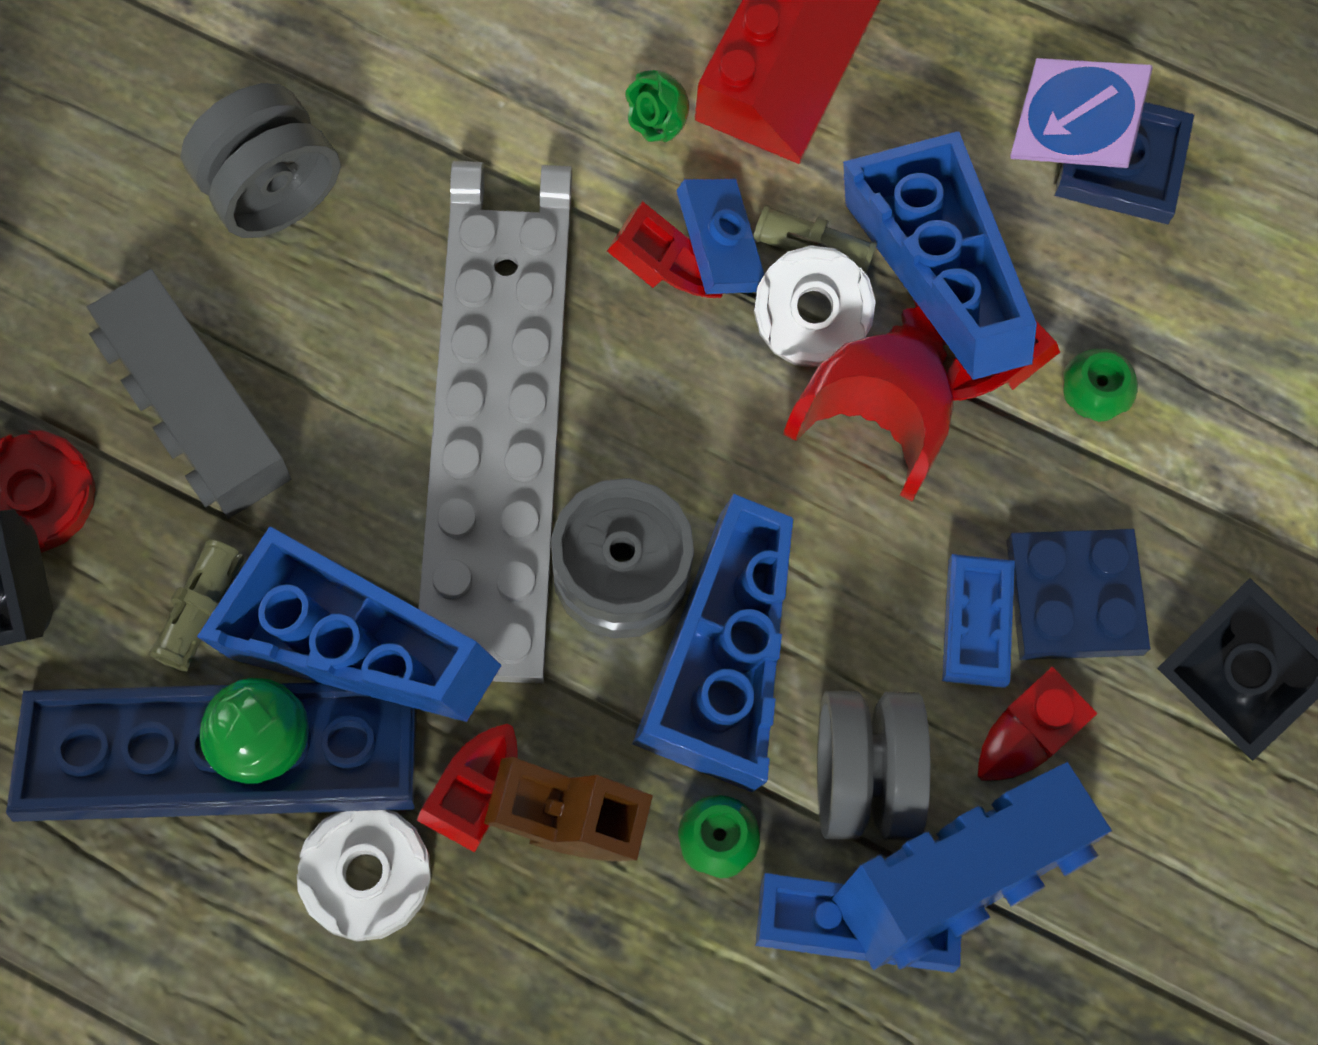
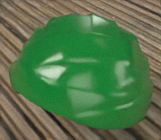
(254, 730)

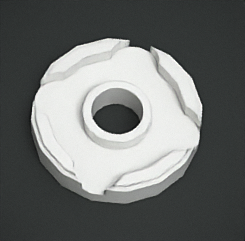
(805, 271)
(373, 911)

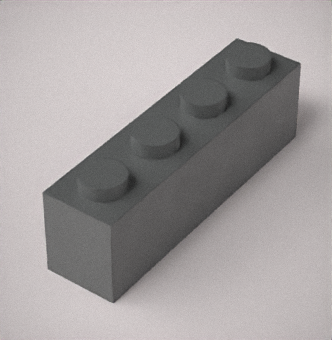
(189, 394)

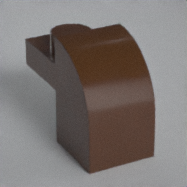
(567, 814)

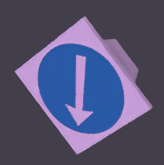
(1082, 112)

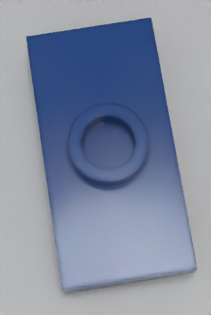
(720, 235)
(978, 621)

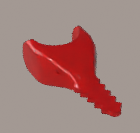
(890, 381)

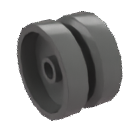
(260, 160)
(628, 522)
(873, 765)

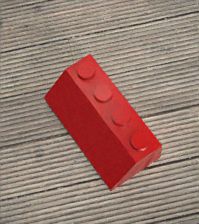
(780, 70)

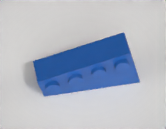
(945, 249)
(337, 629)
(720, 669)
(973, 863)

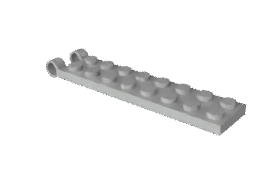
(497, 422)

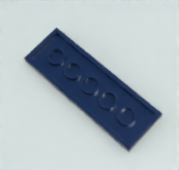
(143, 756)

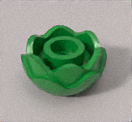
(657, 105)
(1098, 401)
(714, 857)

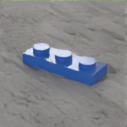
(804, 918)

